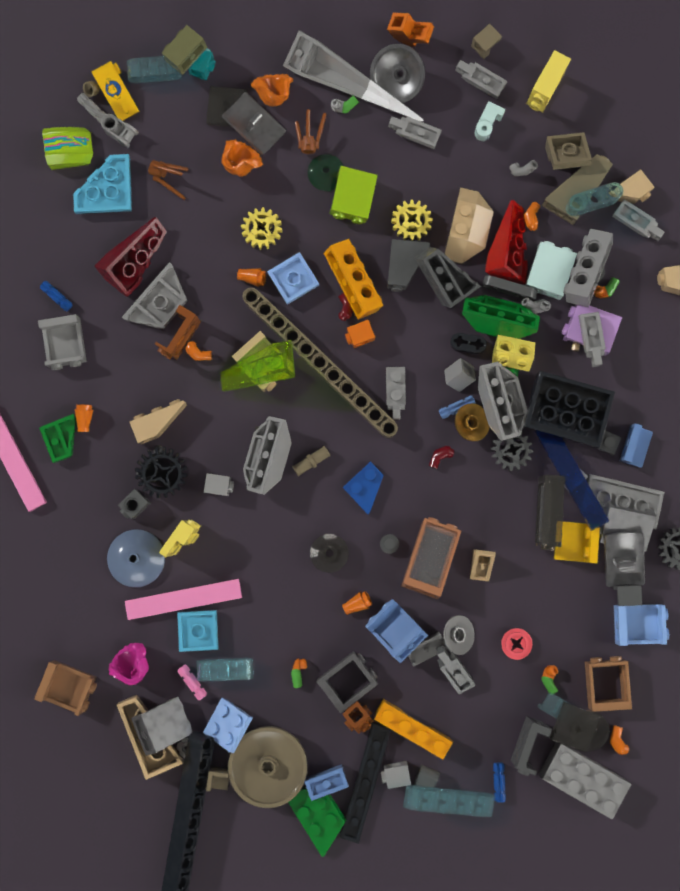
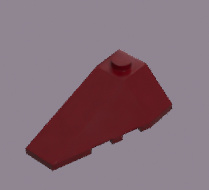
(129, 259)

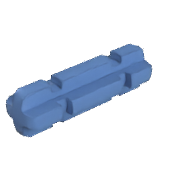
(453, 408)

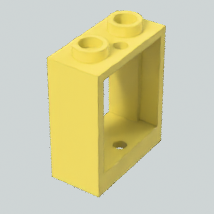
(548, 81)

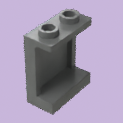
(525, 743)

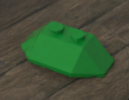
(500, 317)

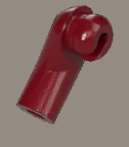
(347, 310)
(441, 453)

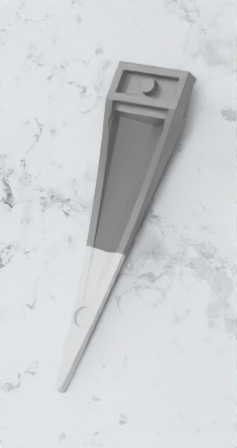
(319, 63)

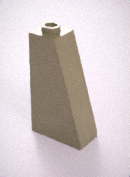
(582, 180)

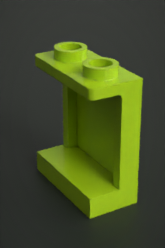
(353, 195)

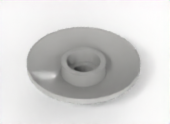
(458, 635)

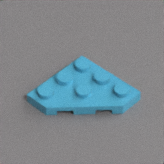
(106, 188)

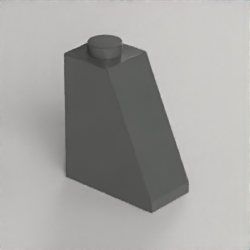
(403, 263)

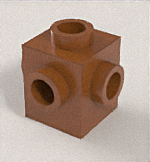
(355, 711)

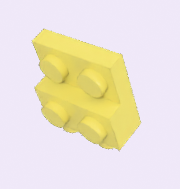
(184, 534)

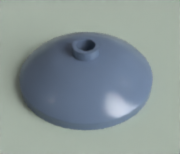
(148, 563)

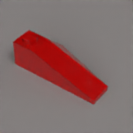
(507, 251)

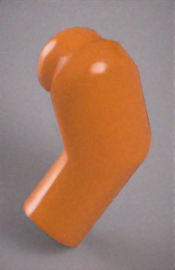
(530, 216)
(616, 741)

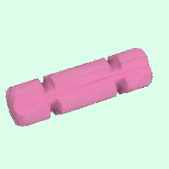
(191, 682)

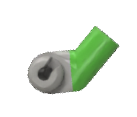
(344, 106)

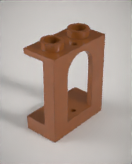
(182, 336)

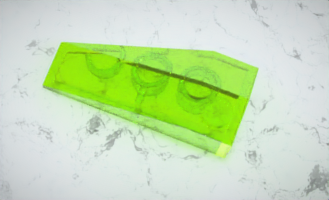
(265, 366)

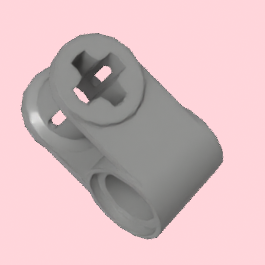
(121, 131)

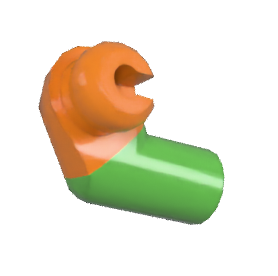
(606, 291)
(296, 672)
(548, 677)

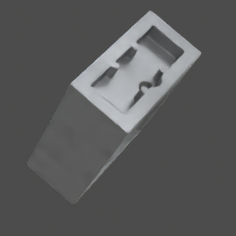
(333, 695)

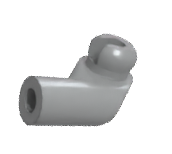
(516, 170)
(536, 306)

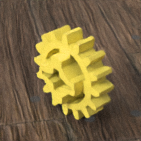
(406, 215)
(255, 233)

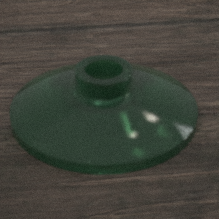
(319, 179)

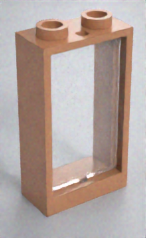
(431, 558)

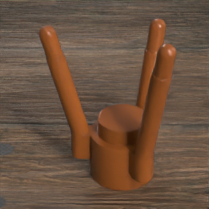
(308, 144)
(160, 169)

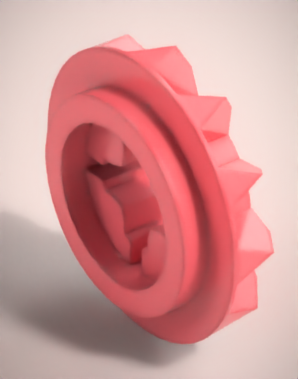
(516, 653)

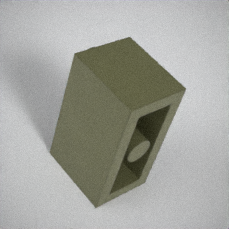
(184, 49)

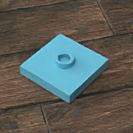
(198, 630)

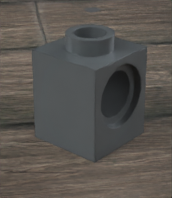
(142, 502)

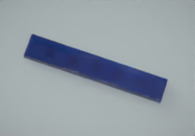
(574, 480)

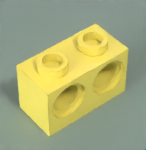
(514, 352)

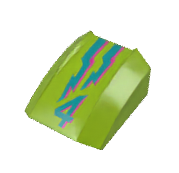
(67, 147)

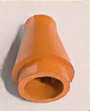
(252, 276)
(83, 417)
(359, 602)

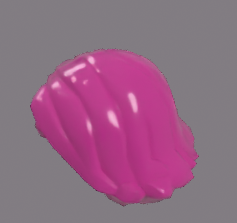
(130, 664)

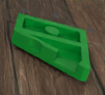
(59, 437)

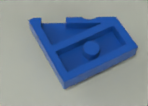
(364, 486)

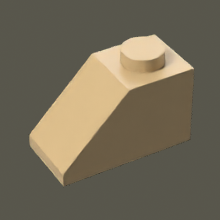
(635, 188)

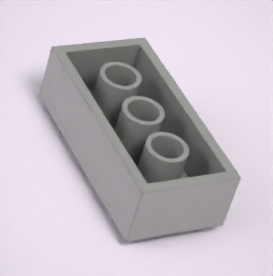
(584, 779)

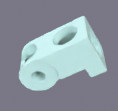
(484, 126)

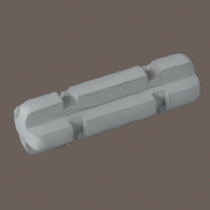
(90, 106)

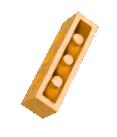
(353, 288)

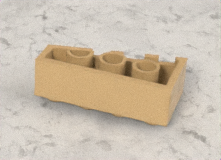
(153, 763)

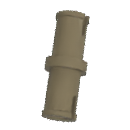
(311, 461)

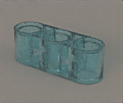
(151, 70)
(600, 193)
(225, 669)

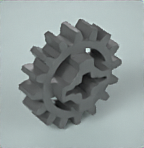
(513, 458)
(674, 555)

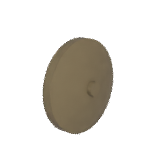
(268, 767)

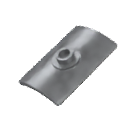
(254, 123)
(624, 558)

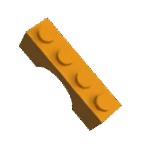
(413, 730)

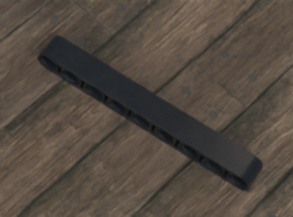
(188, 812)

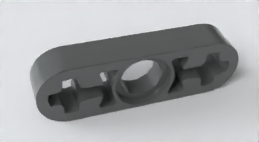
(509, 288)

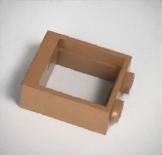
(608, 704)

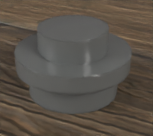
(389, 543)

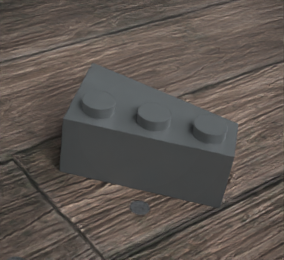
(445, 277)

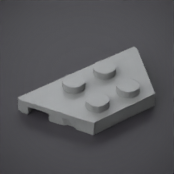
(159, 301)

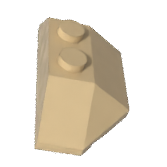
(469, 226)

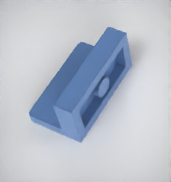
(636, 445)
(326, 782)

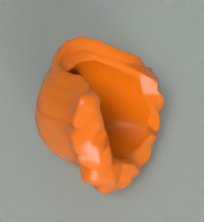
(273, 88)
(240, 158)

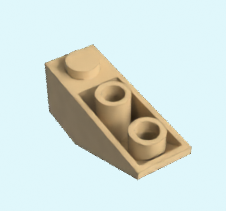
(154, 424)

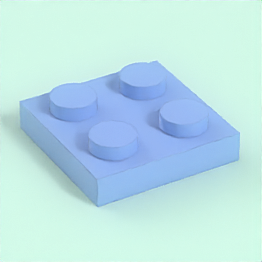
(293, 278)
(228, 725)

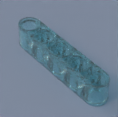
(449, 801)

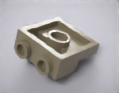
(568, 151)

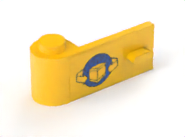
(115, 90)

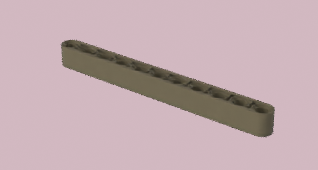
(315, 354)

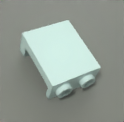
(551, 269)

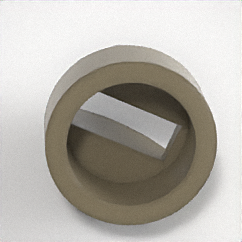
(88, 86)

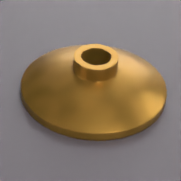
(478, 420)

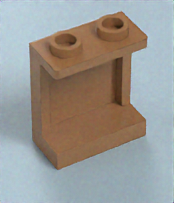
(66, 687)

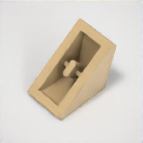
(481, 565)

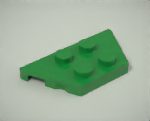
(319, 818)

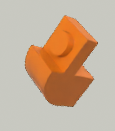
(408, 31)

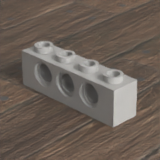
(582, 293)

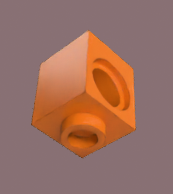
(360, 334)

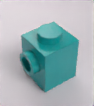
(203, 65)

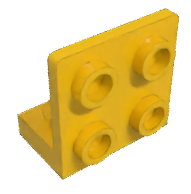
(578, 543)

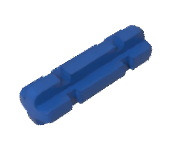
(56, 296)
(499, 782)

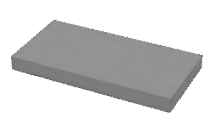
(626, 495)

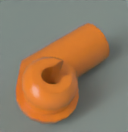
(194, 352)

